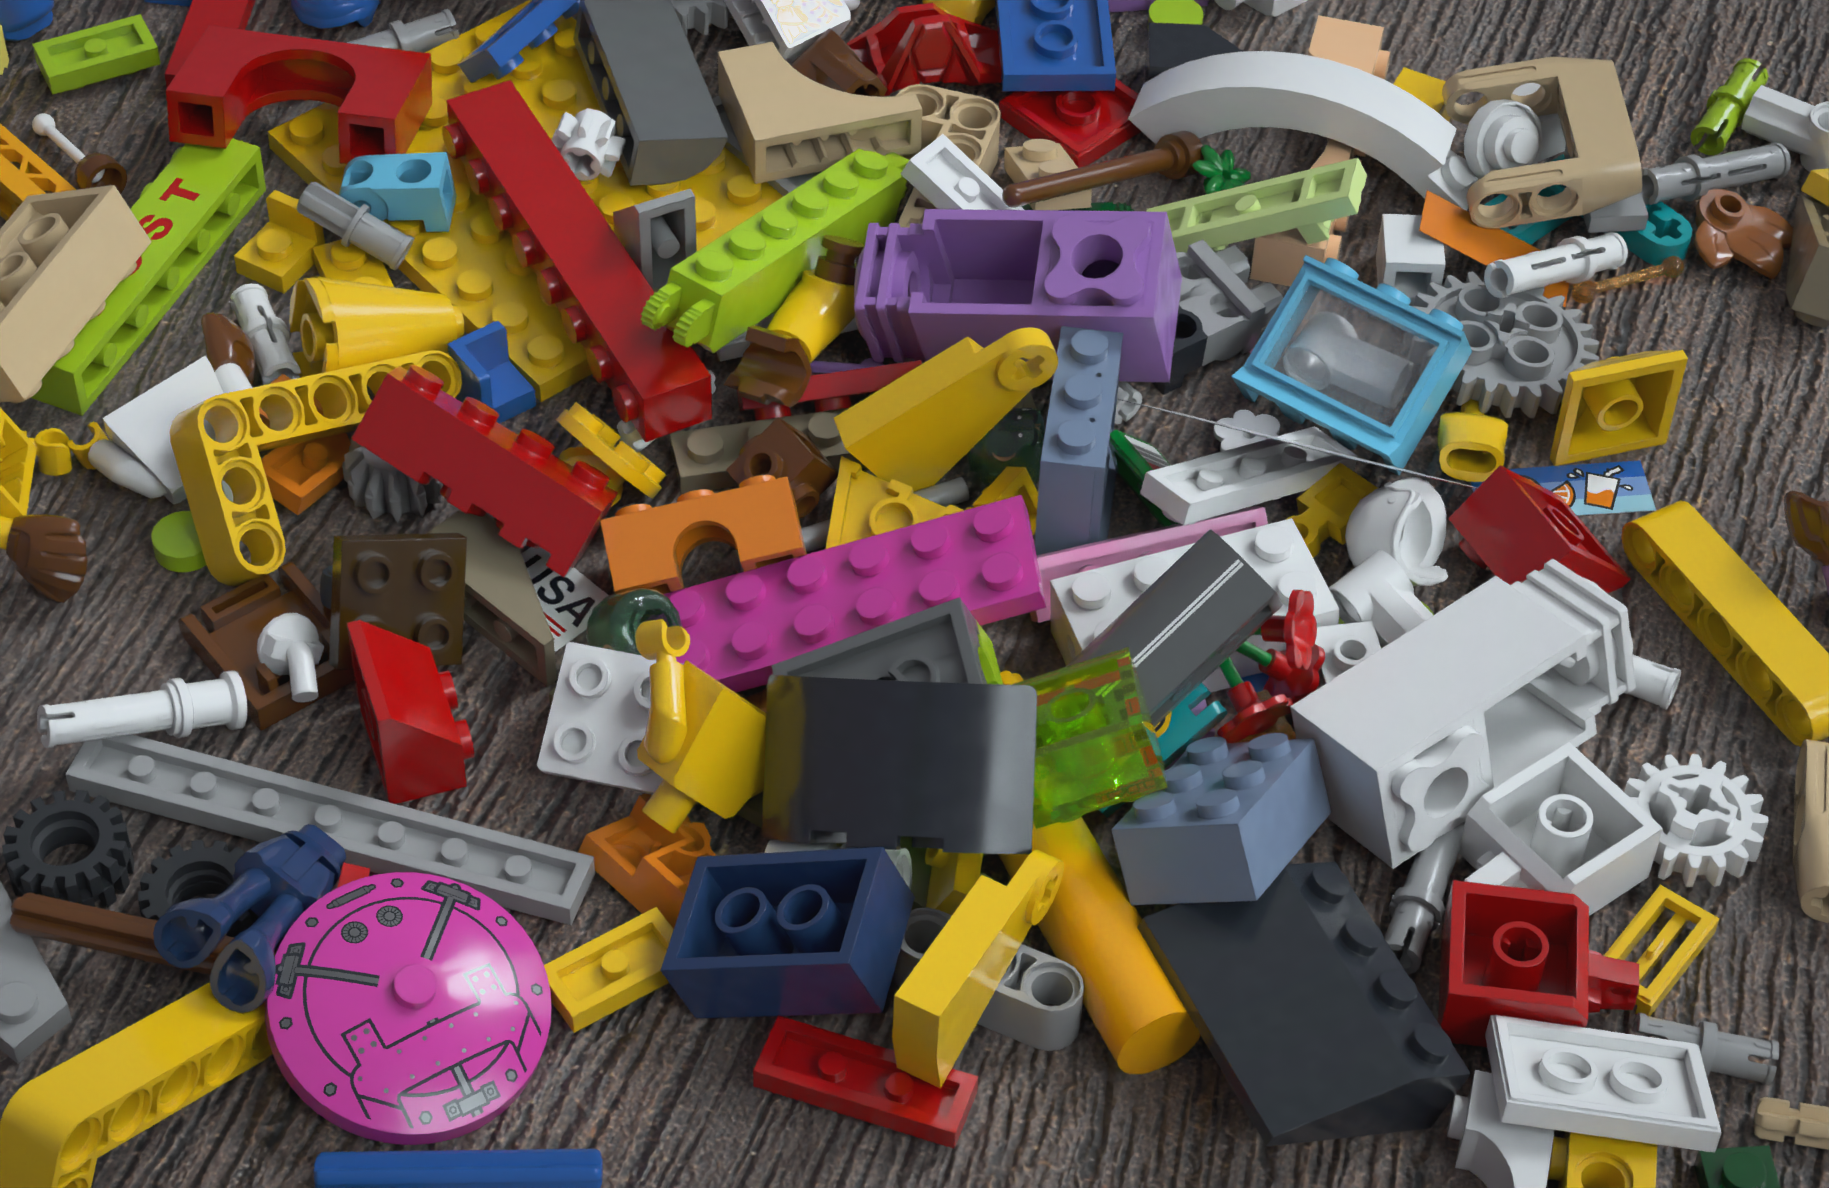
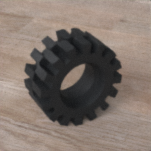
(66, 824)

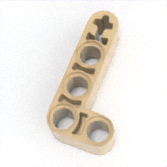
(966, 121)

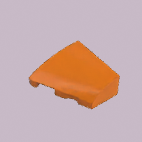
(647, 860)

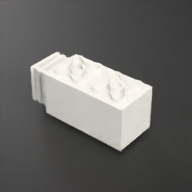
(1465, 705)

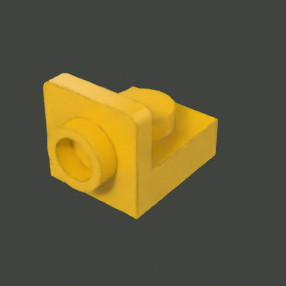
(282, 247)

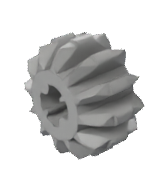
(384, 487)

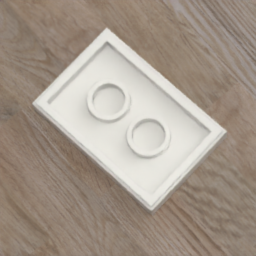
(1601, 1083)

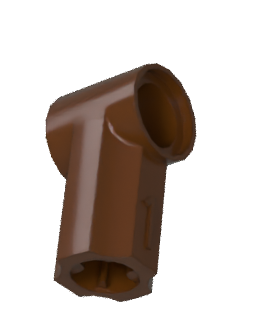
(837, 67)

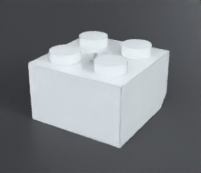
(1561, 832)

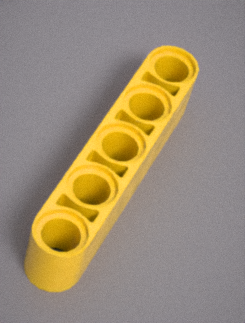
(1734, 617)

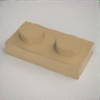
(1040, 159)

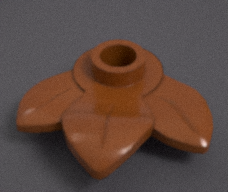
(1740, 231)

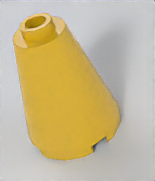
(367, 323)

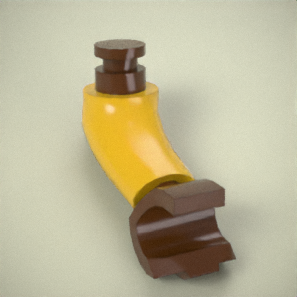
(808, 320)

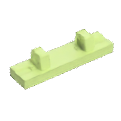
(1292, 201)

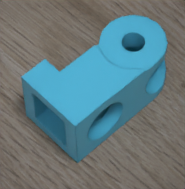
(403, 187)

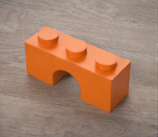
(651, 543)

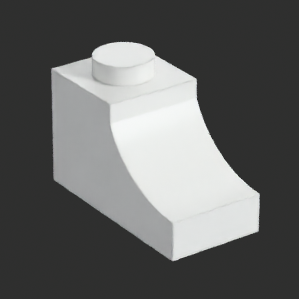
(1494, 1150)

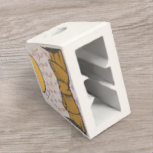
(790, 23)

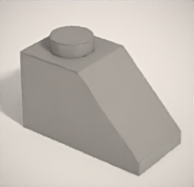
(658, 234)

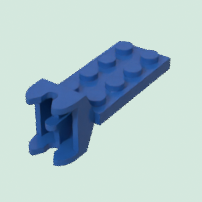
(1055, 45)

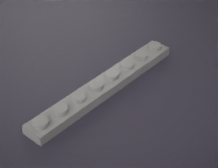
(373, 832)

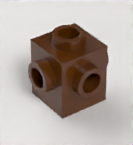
(782, 453)

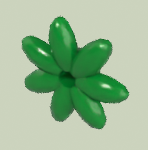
(1220, 170)

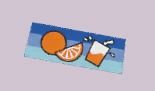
(1594, 486)

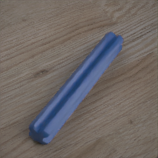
(460, 1169)

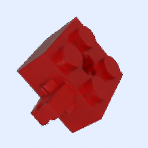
(1523, 959)

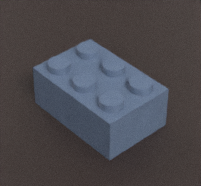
(1222, 821)

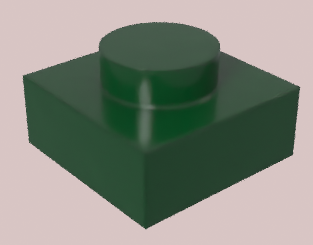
(1737, 1168)

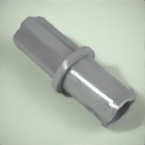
(354, 225)

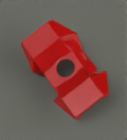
(928, 46)

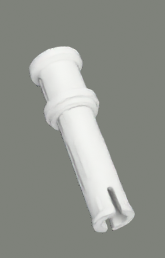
(173, 708)

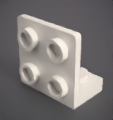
(599, 719)

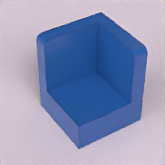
(489, 373)

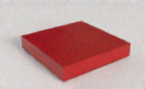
(1081, 121)

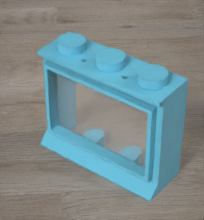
(1356, 360)

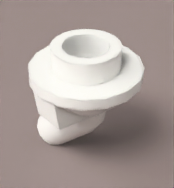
(292, 648)

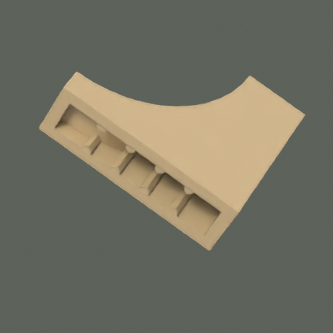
(801, 126)

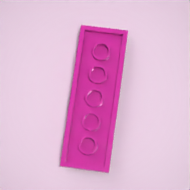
(826, 596)

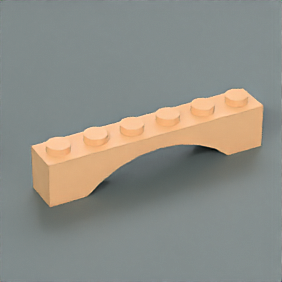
(1358, 45)

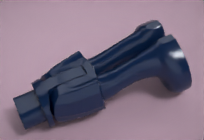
(274, 881)

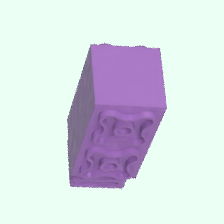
(1021, 270)

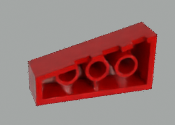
(486, 465)

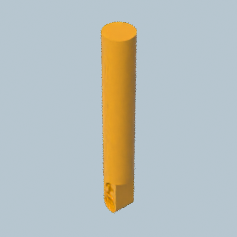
(1098, 935)

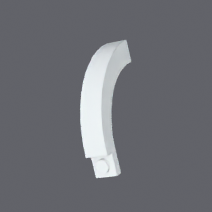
(1312, 98)

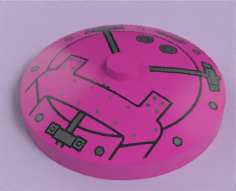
(408, 1008)

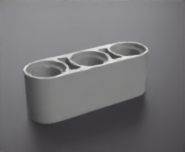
(1019, 999)

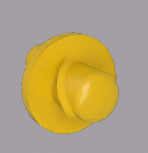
(598, 450)

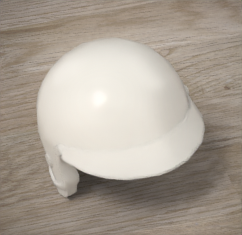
(1406, 523)

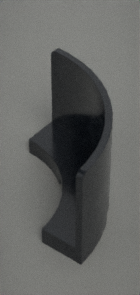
(899, 761)

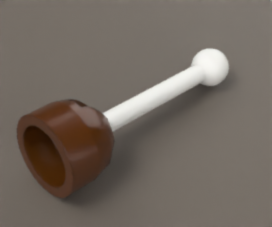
(92, 169)

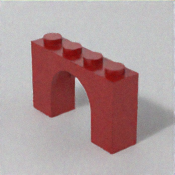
(237, 71)

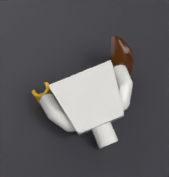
(139, 433)

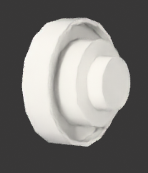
(1502, 137)

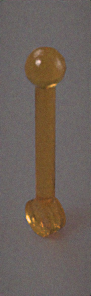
(1585, 291)

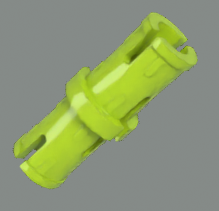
(1727, 106)

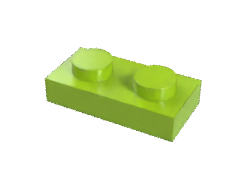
(96, 54)

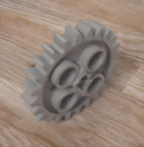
(1517, 343)

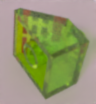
(1092, 739)

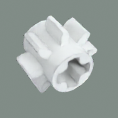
(588, 143)

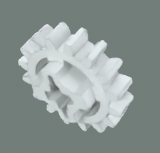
(1703, 818)

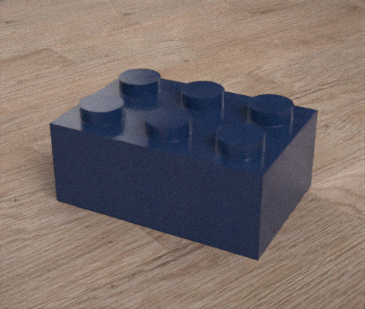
(789, 933)

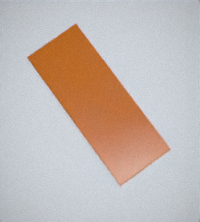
(1457, 230)

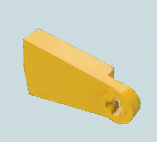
(944, 406)
(965, 965)

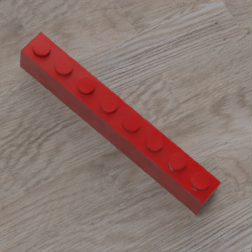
(576, 260)

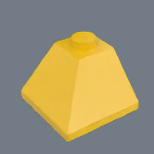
(1618, 405)

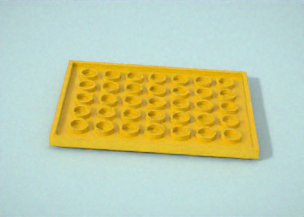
(475, 259)

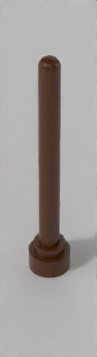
(1171, 157)

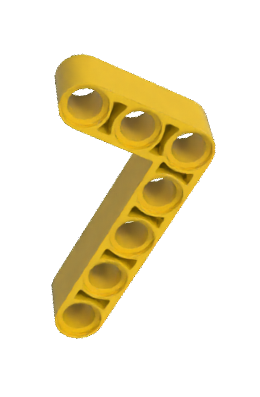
(243, 435)
(123, 1087)

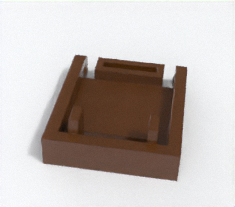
(232, 645)

